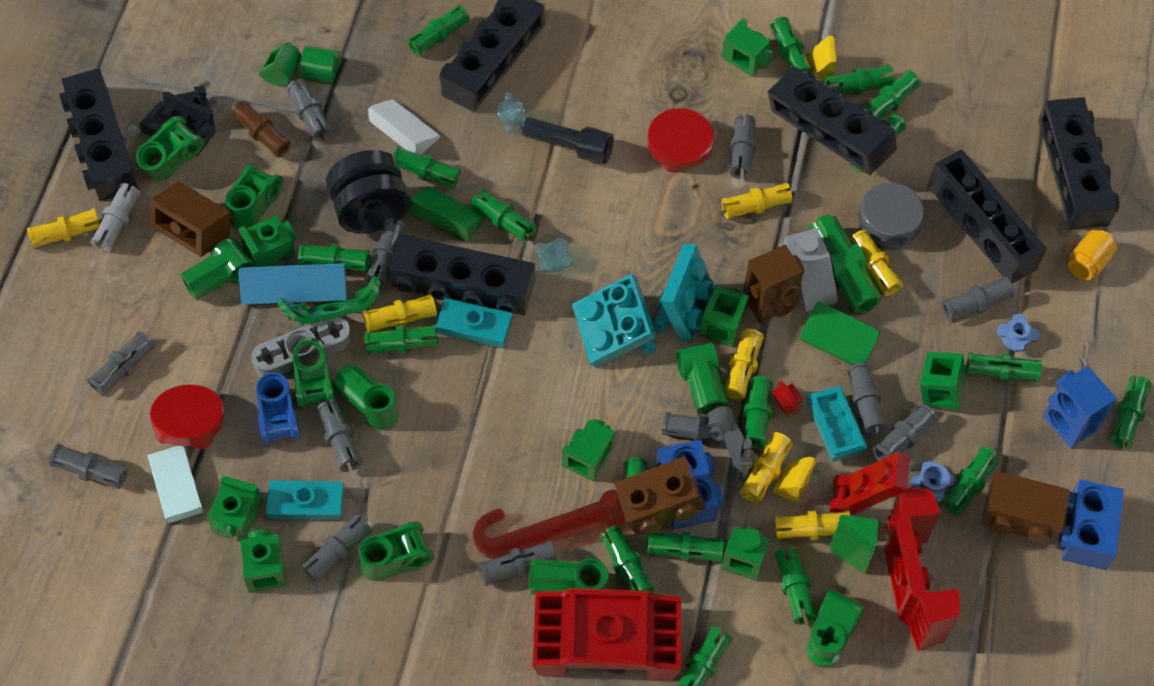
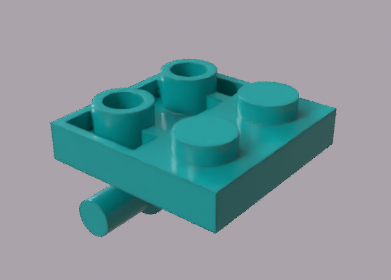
(685, 295)
(615, 321)

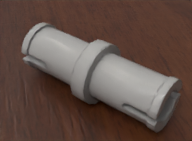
(115, 217)

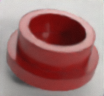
(787, 398)

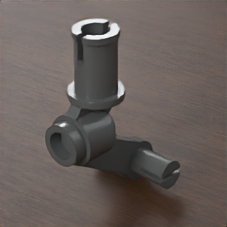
(718, 426)

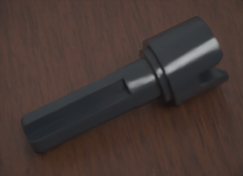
(589, 143)

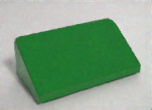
(446, 213)
(839, 334)
(855, 540)

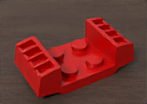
(925, 613)
(607, 632)

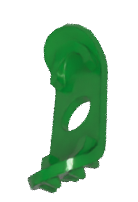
(305, 315)

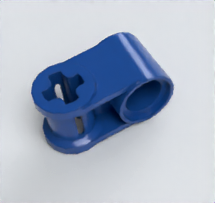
(276, 415)

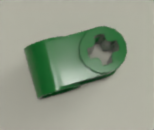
(170, 147)
(255, 193)
(312, 375)
(398, 552)
(835, 625)

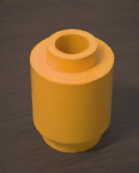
(1092, 254)

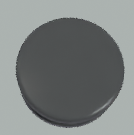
(891, 215)

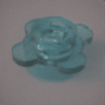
(511, 112)
(553, 264)

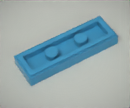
(293, 283)

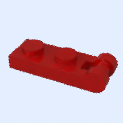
(871, 484)

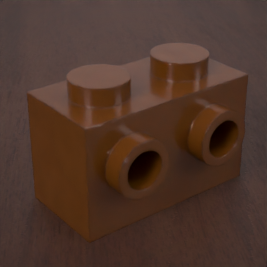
(189, 218)
(773, 283)
(660, 496)
(1025, 507)

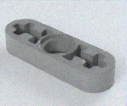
(274, 346)

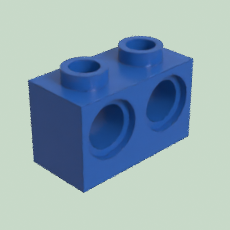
(1079, 406)
(703, 468)
(1098, 526)

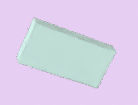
(175, 484)

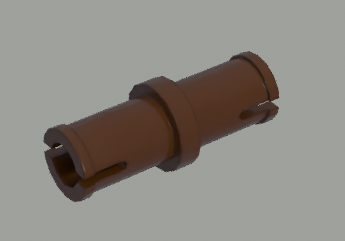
(261, 128)

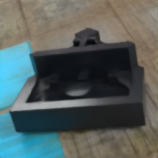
(191, 106)

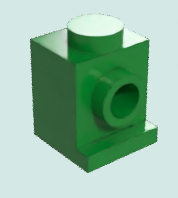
(746, 48)
(268, 241)
(724, 315)
(943, 380)
(589, 449)
(238, 521)
(746, 546)
(266, 571)

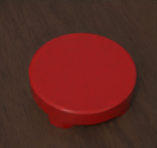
(680, 139)
(187, 416)

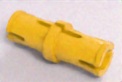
(756, 200)
(63, 228)
(877, 263)
(399, 313)
(743, 364)
(766, 468)
(807, 525)

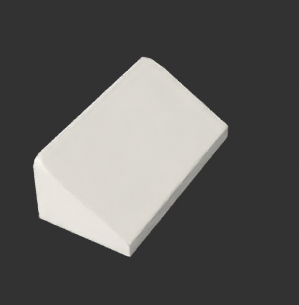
(402, 126)

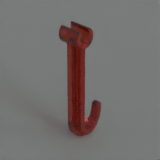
(605, 511)

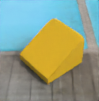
(823, 58)
(794, 479)

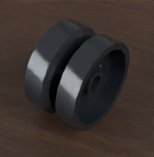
(367, 191)

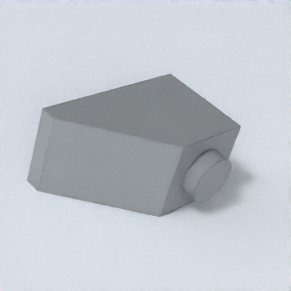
(818, 277)

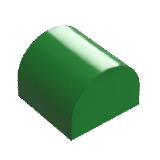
(280, 64)
(319, 64)

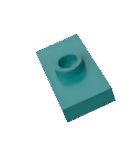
(474, 323)
(836, 423)
(305, 500)

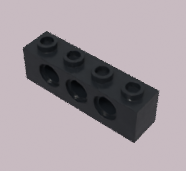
(491, 51)
(833, 120)
(98, 133)
(1078, 163)
(986, 216)
(449, 262)

